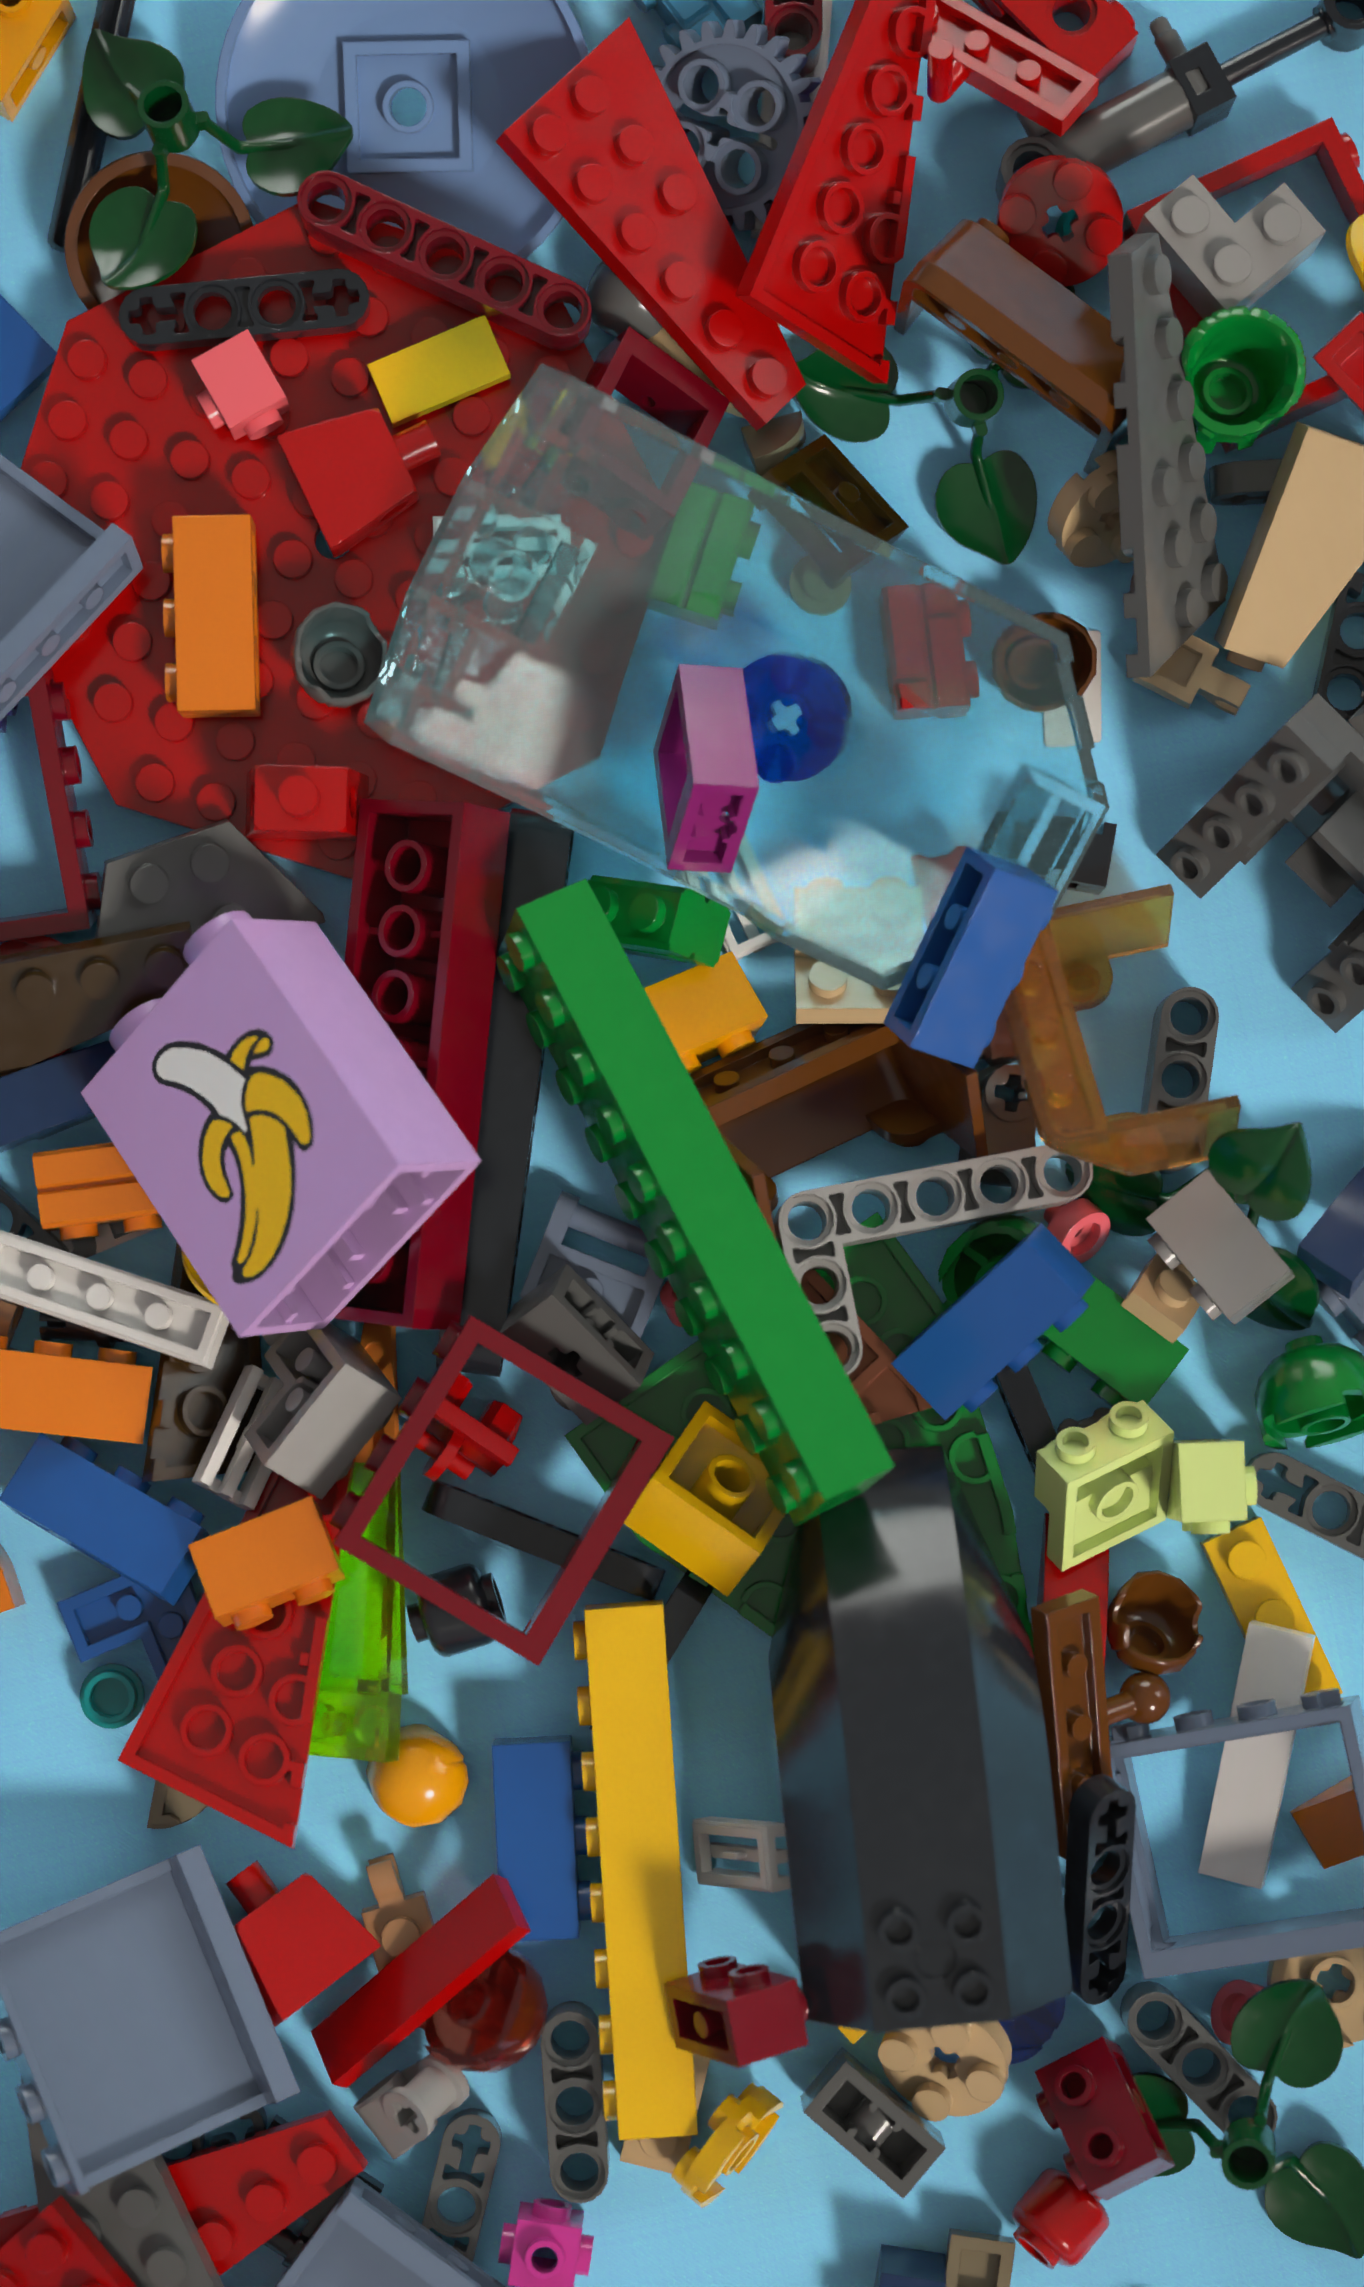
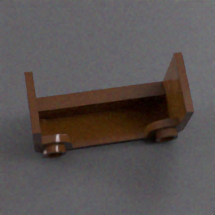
(1022, 325)
(827, 1086)

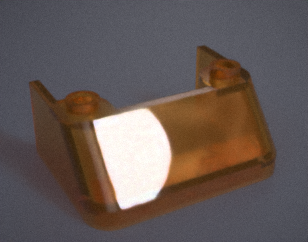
(1073, 973)

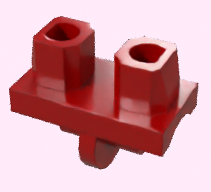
(462, 1442)

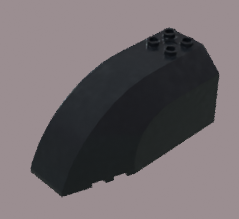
(913, 1766)

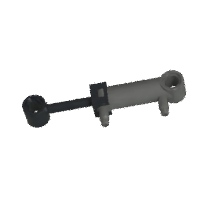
(1183, 98)

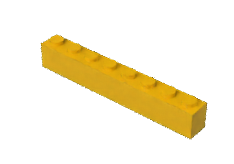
(639, 1865)

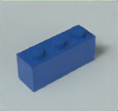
(971, 957)
(996, 1324)
(107, 1515)
(541, 1833)

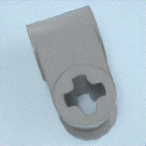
(409, 2102)

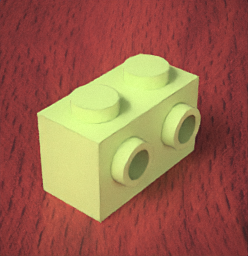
(1210, 1485)

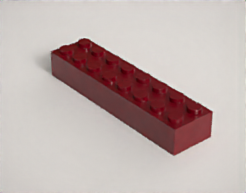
(427, 961)

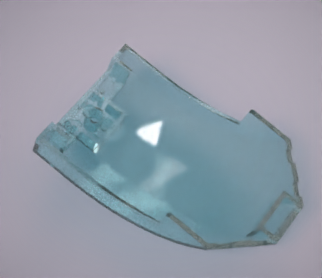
(614, 550)

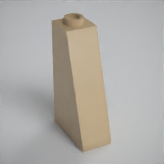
(1300, 551)

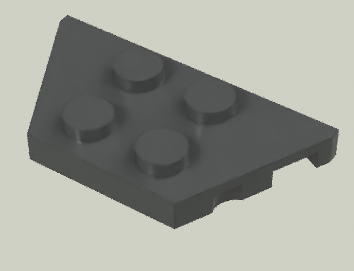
(195, 881)

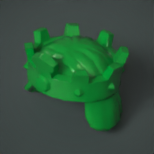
(1242, 373)

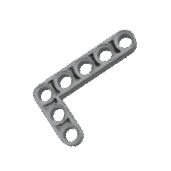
(905, 1217)

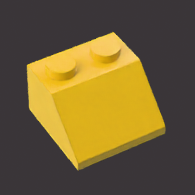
(708, 1502)

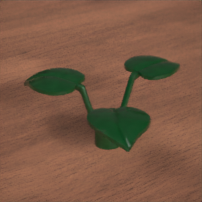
(142, 87)
(979, 503)
(1255, 1168)
(1299, 2039)

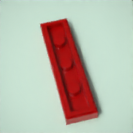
(420, 1981)

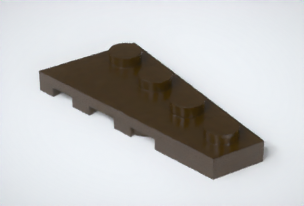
(82, 989)
(193, 1400)

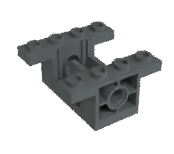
(1315, 781)

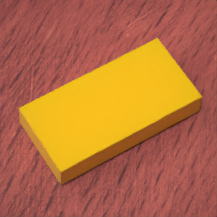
(439, 371)

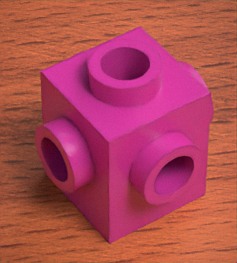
(549, 2225)

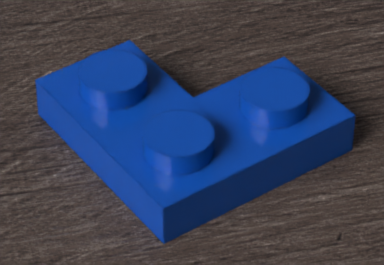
(123, 1613)

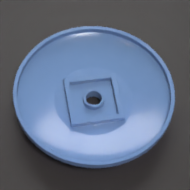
(469, 60)

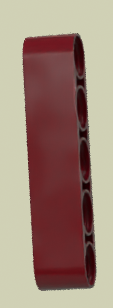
(425, 236)

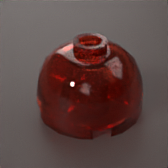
(491, 2019)

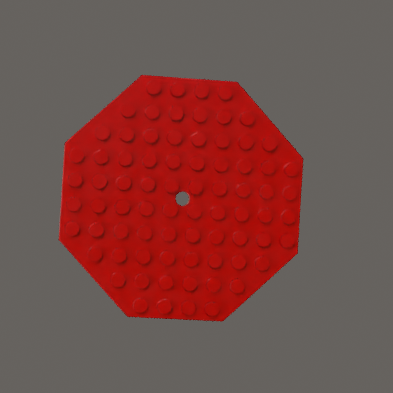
(135, 448)

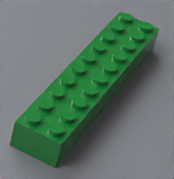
(690, 1204)

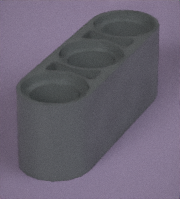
(1175, 1048)
(1178, 2037)
(567, 2132)

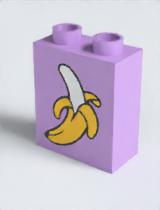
(276, 1123)

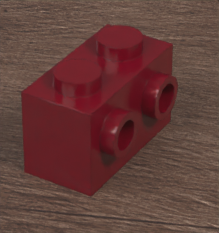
(736, 2012)
(1102, 2120)

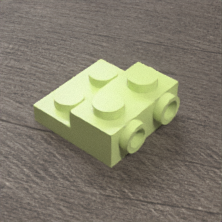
(1104, 1482)

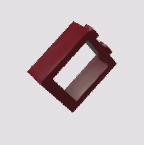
(658, 386)

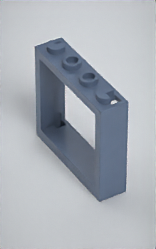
(1245, 1944)

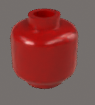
(1058, 2220)

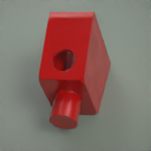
(357, 472)
(304, 802)
(295, 1938)

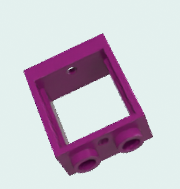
(705, 768)

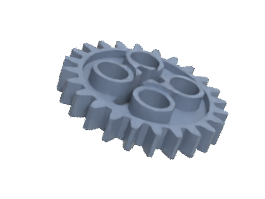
(744, 70)

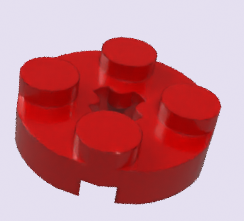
(1070, 186)

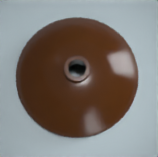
(192, 182)

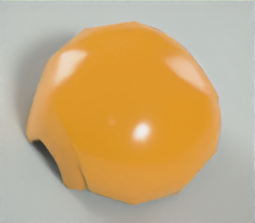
(425, 1780)

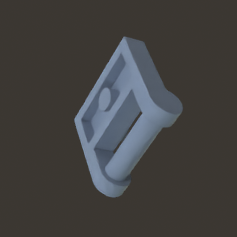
(623, 1291)

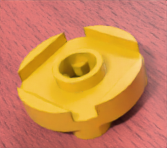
(739, 2132)

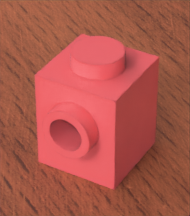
(240, 388)

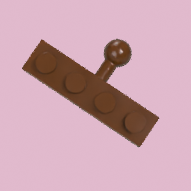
(1075, 1700)

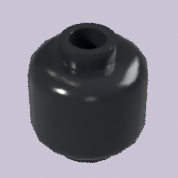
(443, 1630)

